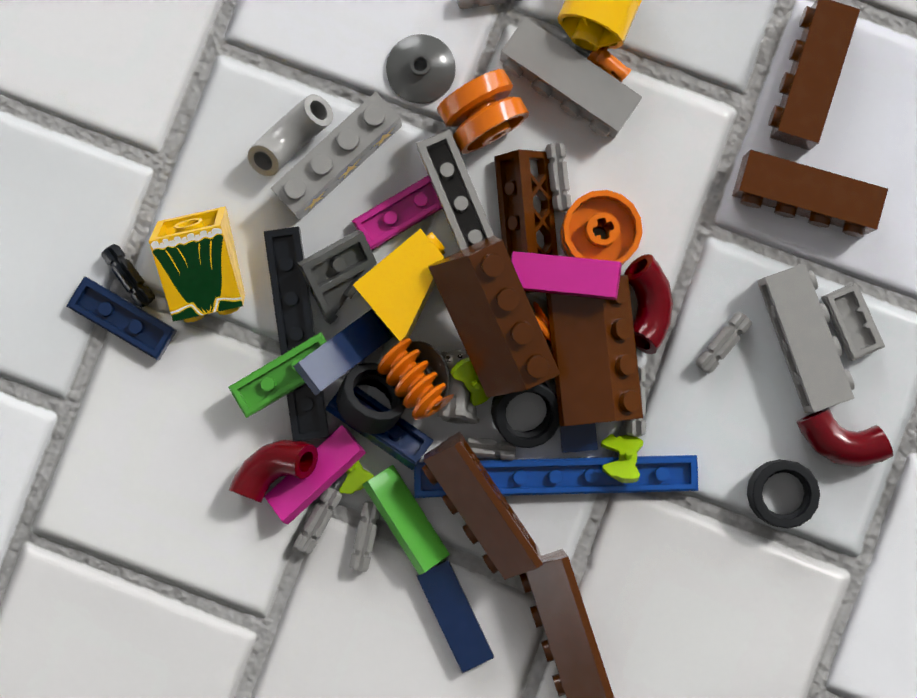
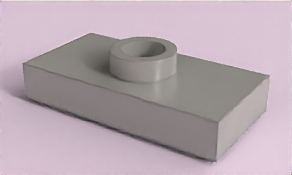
(853, 321)

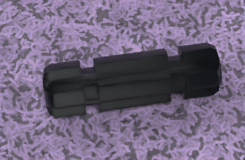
(128, 275)

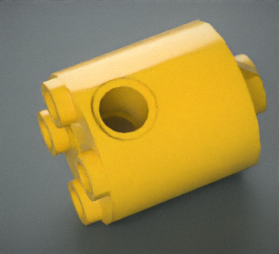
(598, 22)

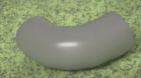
(290, 135)

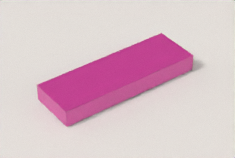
(398, 213)
(568, 275)
(334, 458)

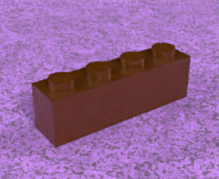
(814, 73)
(809, 193)

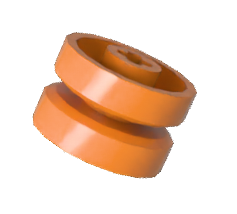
(482, 111)
(604, 211)

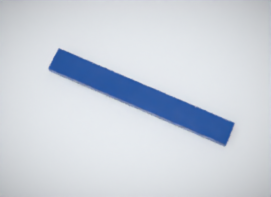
(576, 476)

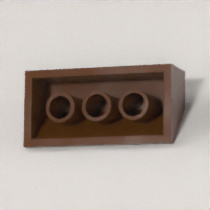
(494, 318)
(595, 357)
(482, 507)
(567, 629)

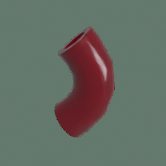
(653, 302)
(842, 445)
(272, 462)

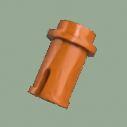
(609, 63)

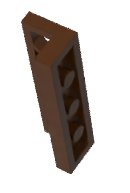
(515, 198)

